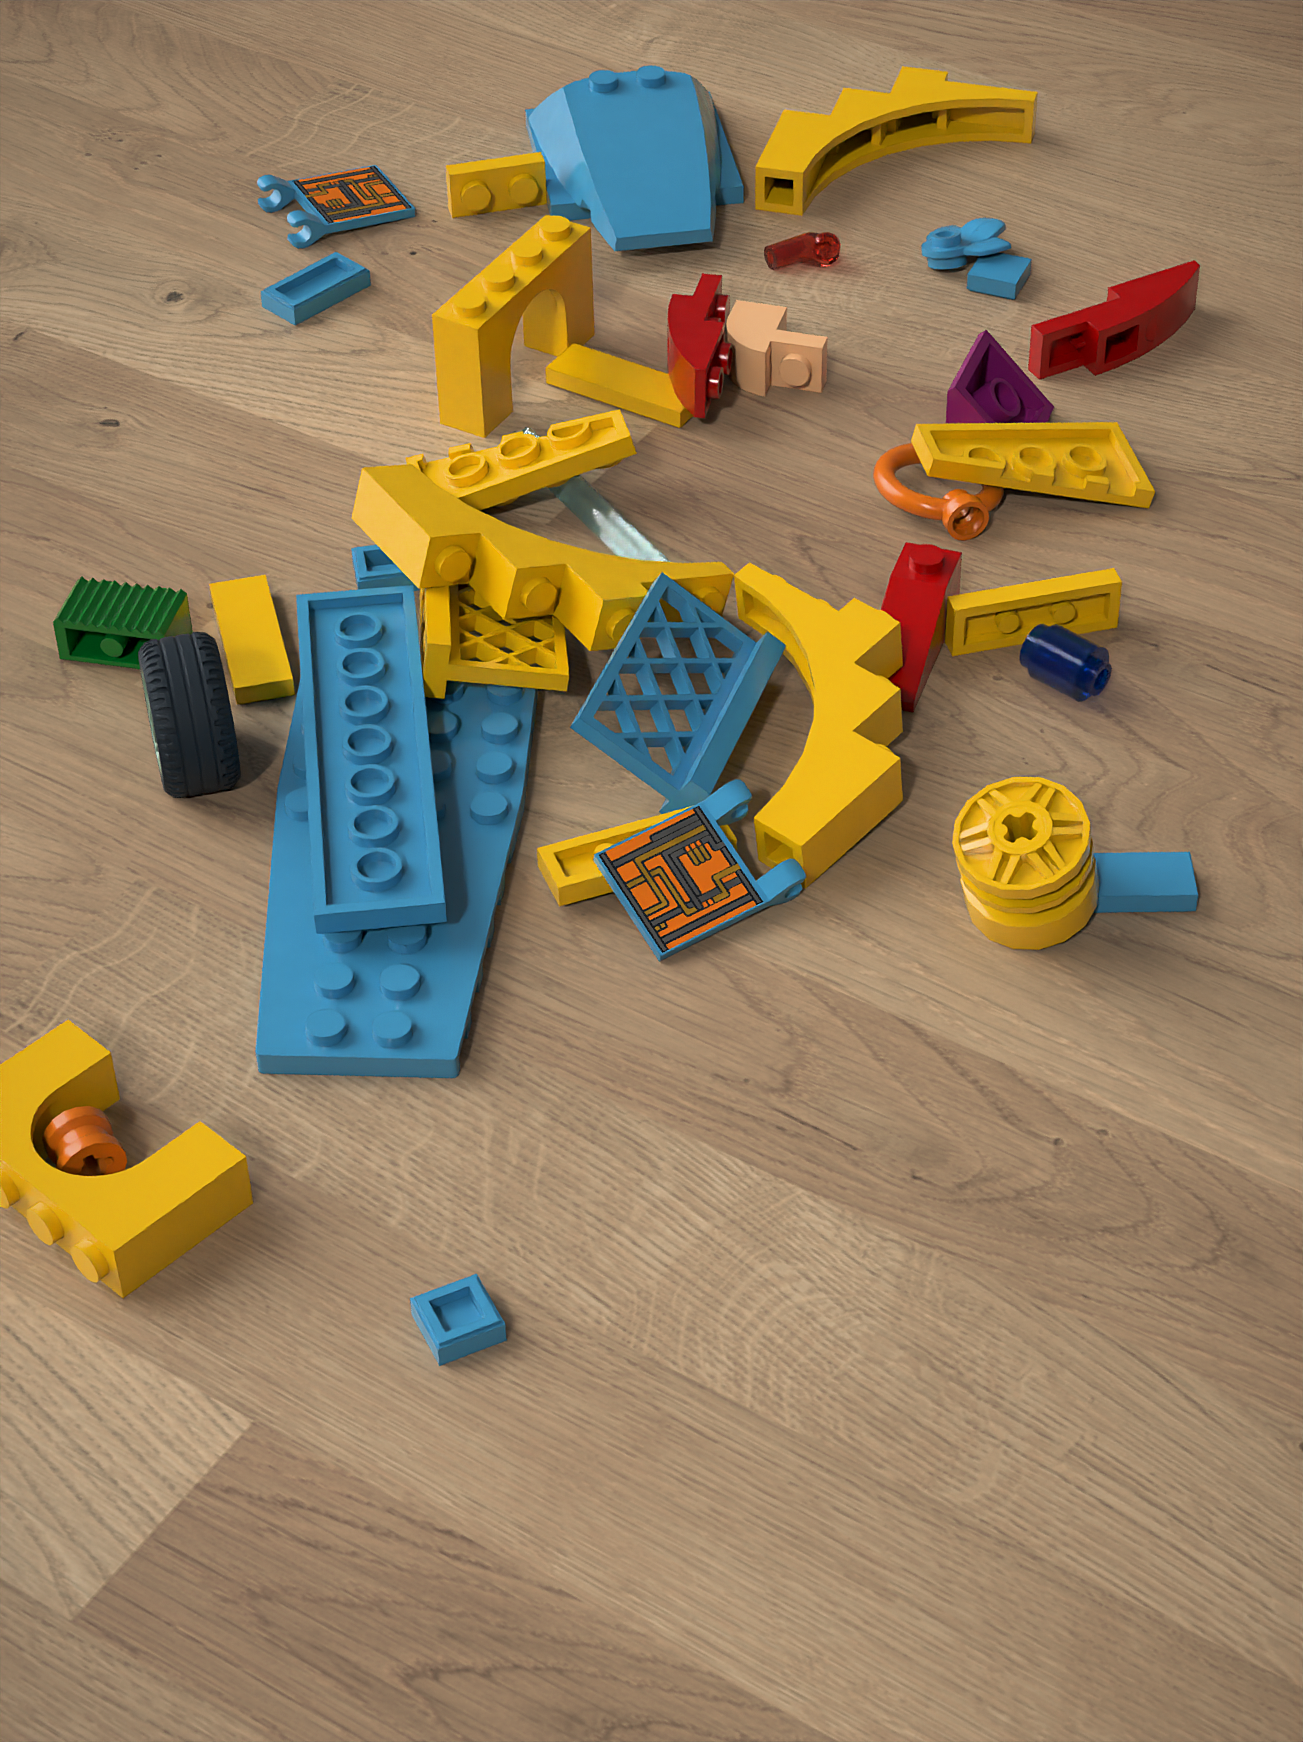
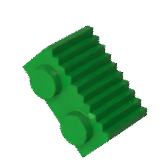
(112, 621)

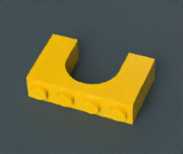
(539, 276)
(116, 1223)

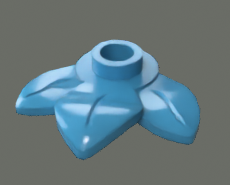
(951, 244)

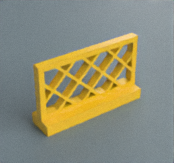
(449, 645)

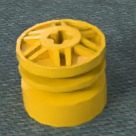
(1026, 862)

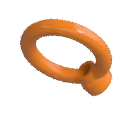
(960, 512)

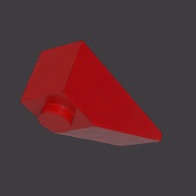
(919, 602)

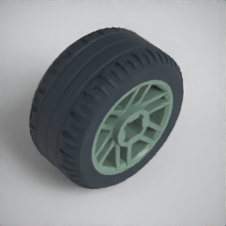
(189, 714)

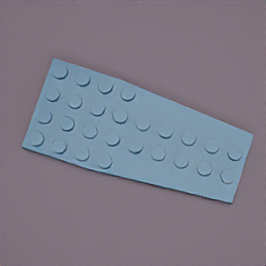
(402, 993)

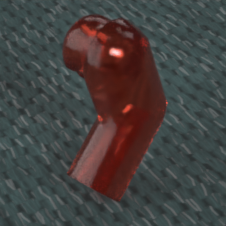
(805, 249)

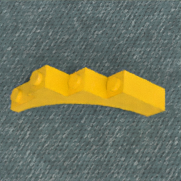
(920, 111)
(516, 572)
(846, 771)

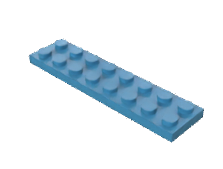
(368, 762)

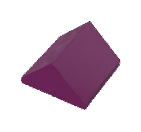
(994, 389)

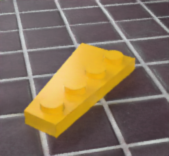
(1046, 458)
(530, 463)

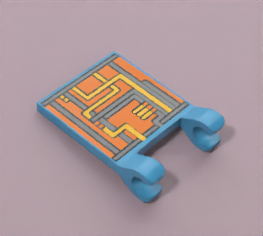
(335, 202)
(688, 879)

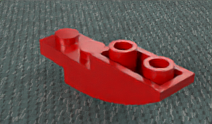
(1123, 328)
(697, 346)

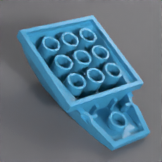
(636, 157)

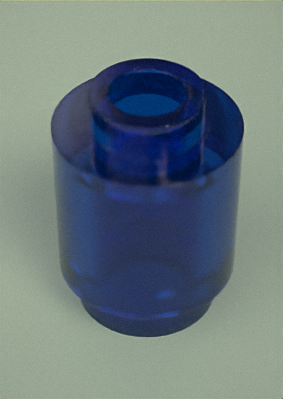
(1066, 661)

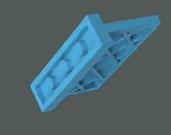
(725, 709)

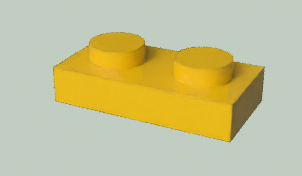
(496, 184)

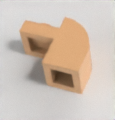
(770, 354)

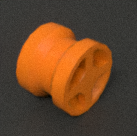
(84, 1143)

